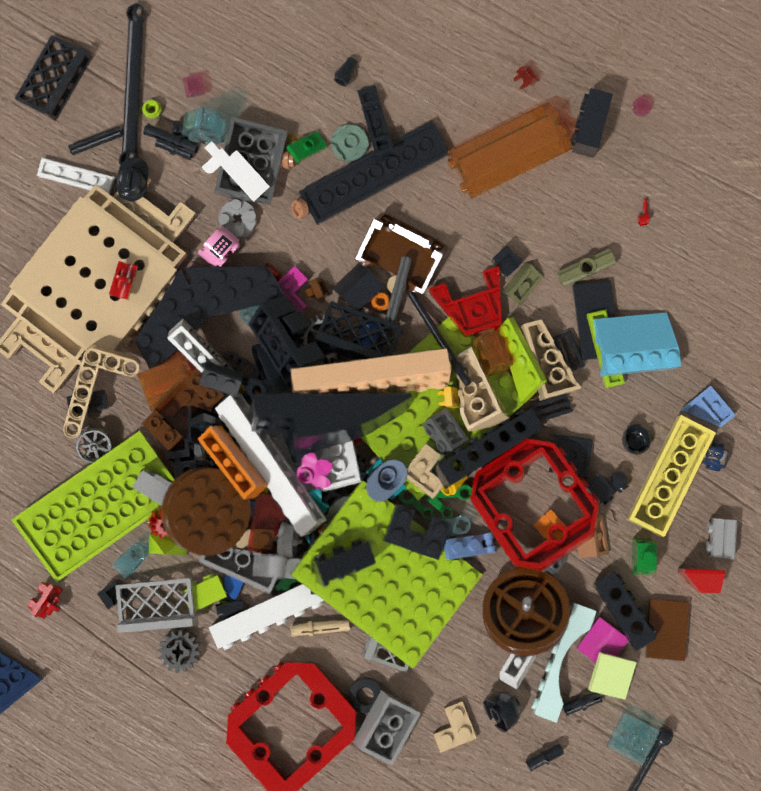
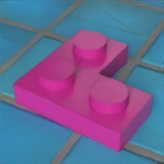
(290, 284)

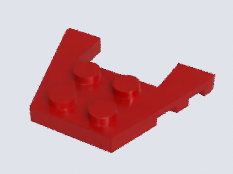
(476, 311)

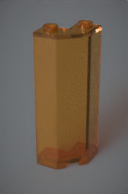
(509, 150)

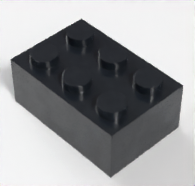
(591, 122)

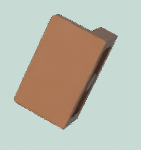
(597, 545)

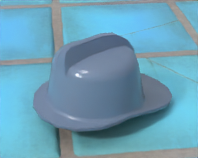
(386, 480)

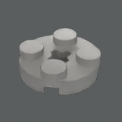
(238, 207)

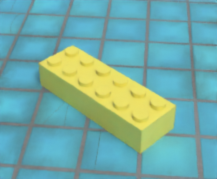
(671, 476)

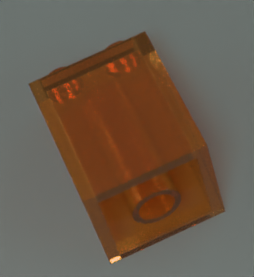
(164, 382)

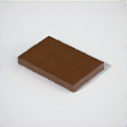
(671, 625)

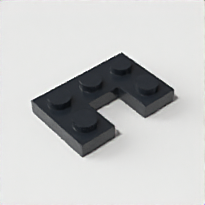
(400, 534)

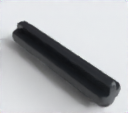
(95, 140)

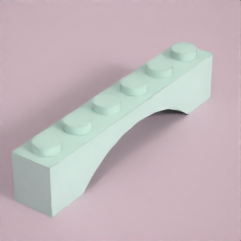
(549, 700)

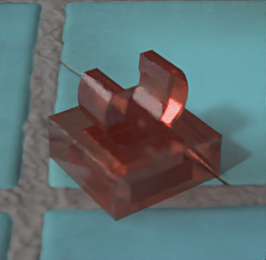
(527, 76)

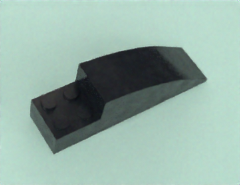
(325, 419)

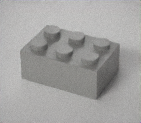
(386, 727)

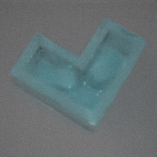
(204, 126)

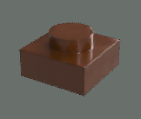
(262, 539)

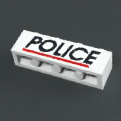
(194, 346)

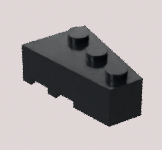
(342, 561)

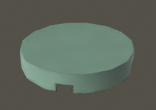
(349, 143)

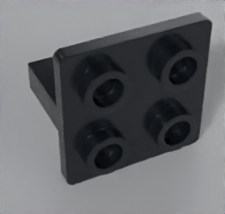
(199, 421)

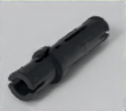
(178, 142)

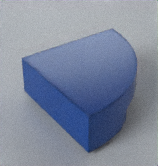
(232, 587)

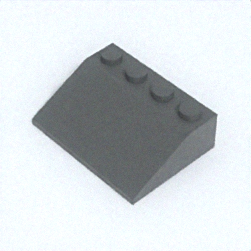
(261, 148)

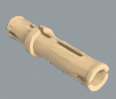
(319, 627)

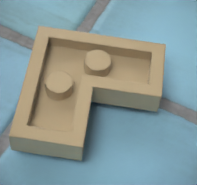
(419, 471)
(459, 731)

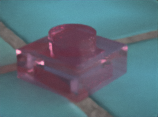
(193, 86)

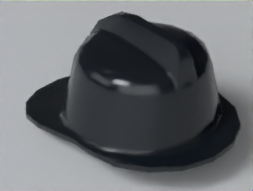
(132, 179)

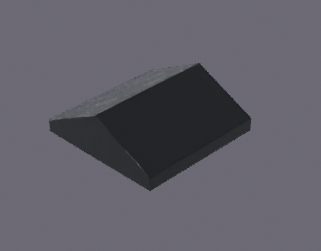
(358, 287)

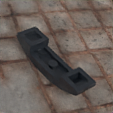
(375, 121)

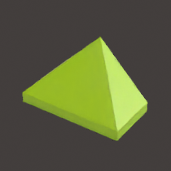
(164, 546)

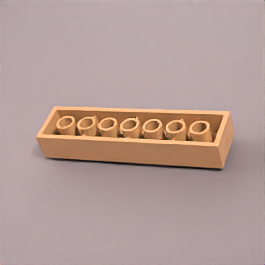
(376, 375)

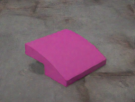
(602, 639)

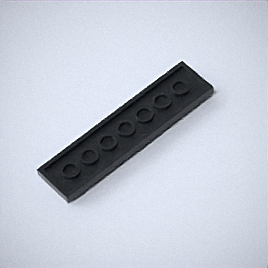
(374, 174)

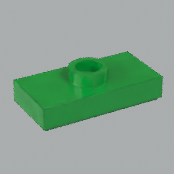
(306, 147)

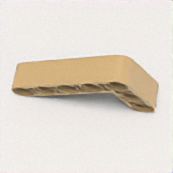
(89, 382)

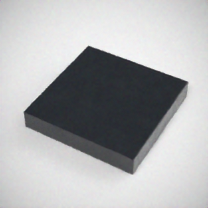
(577, 452)

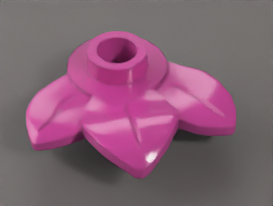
(317, 469)

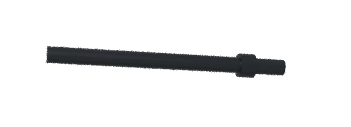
(457, 366)

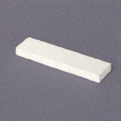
(74, 175)

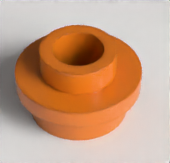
(381, 295)

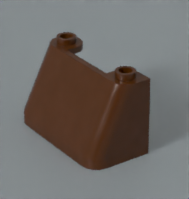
(391, 239)

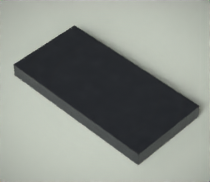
(590, 299)

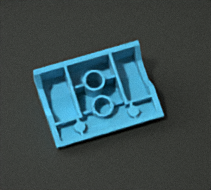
(636, 344)

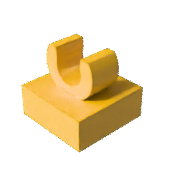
(451, 397)

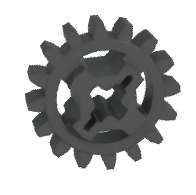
(180, 642)

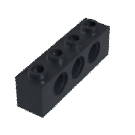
(648, 632)

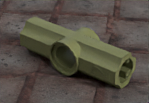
(597, 263)

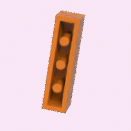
(232, 462)

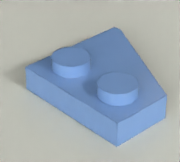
(710, 408)

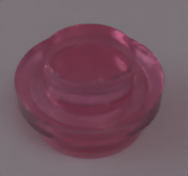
(641, 107)

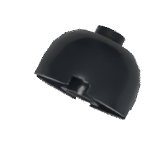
(503, 709)

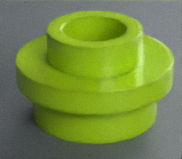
(152, 103)

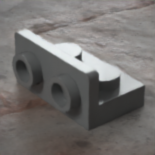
(445, 431)

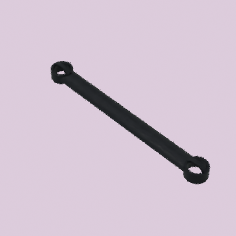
(132, 82)
(661, 741)

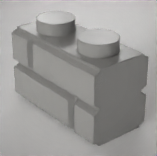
(722, 538)

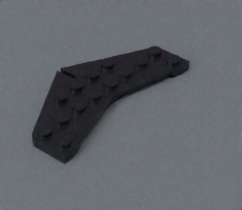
(210, 294)

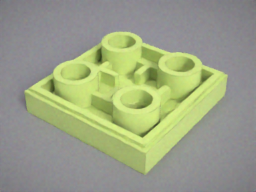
(612, 675)

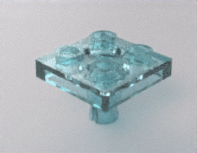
(640, 741)

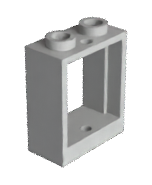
(152, 485)

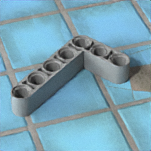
(274, 566)

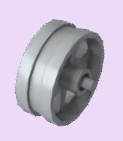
(93, 444)
(287, 541)

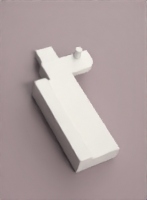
(238, 169)

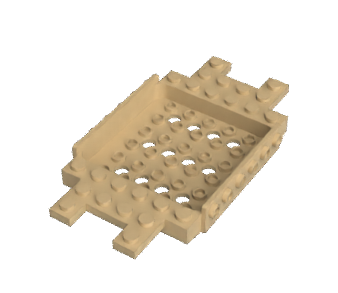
(51, 330)

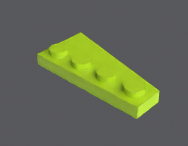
(525, 368)

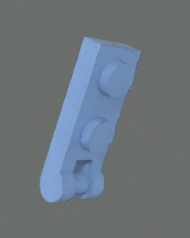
(469, 546)

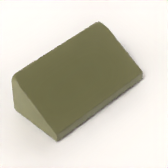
(523, 283)

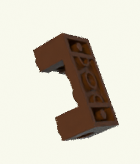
(169, 424)

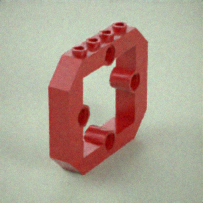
(519, 458)
(261, 766)

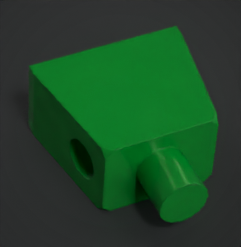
(644, 556)

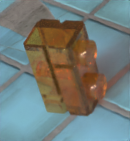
(493, 353)

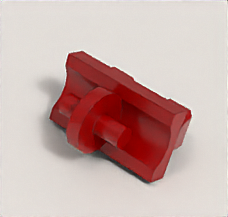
(123, 280)
(47, 602)

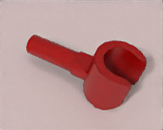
(644, 219)

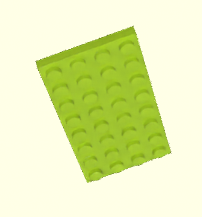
(91, 508)

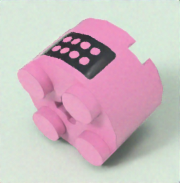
(219, 246)

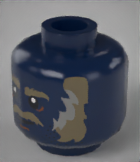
(716, 457)

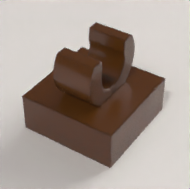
(317, 289)

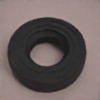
(356, 687)

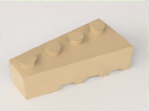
(550, 360)

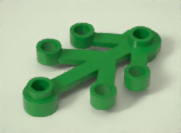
(435, 502)

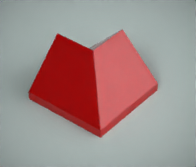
(704, 579)

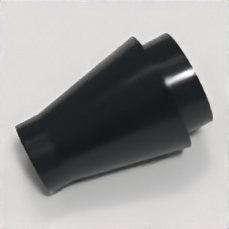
(345, 73)
(227, 609)

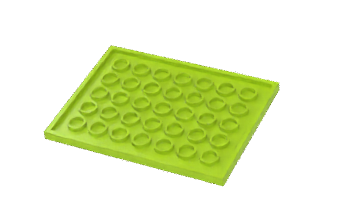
(406, 436)
(402, 596)

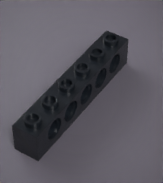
(529, 424)

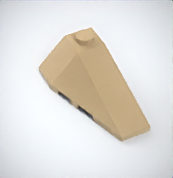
(479, 401)

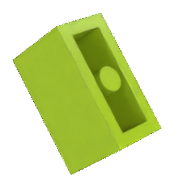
(208, 591)

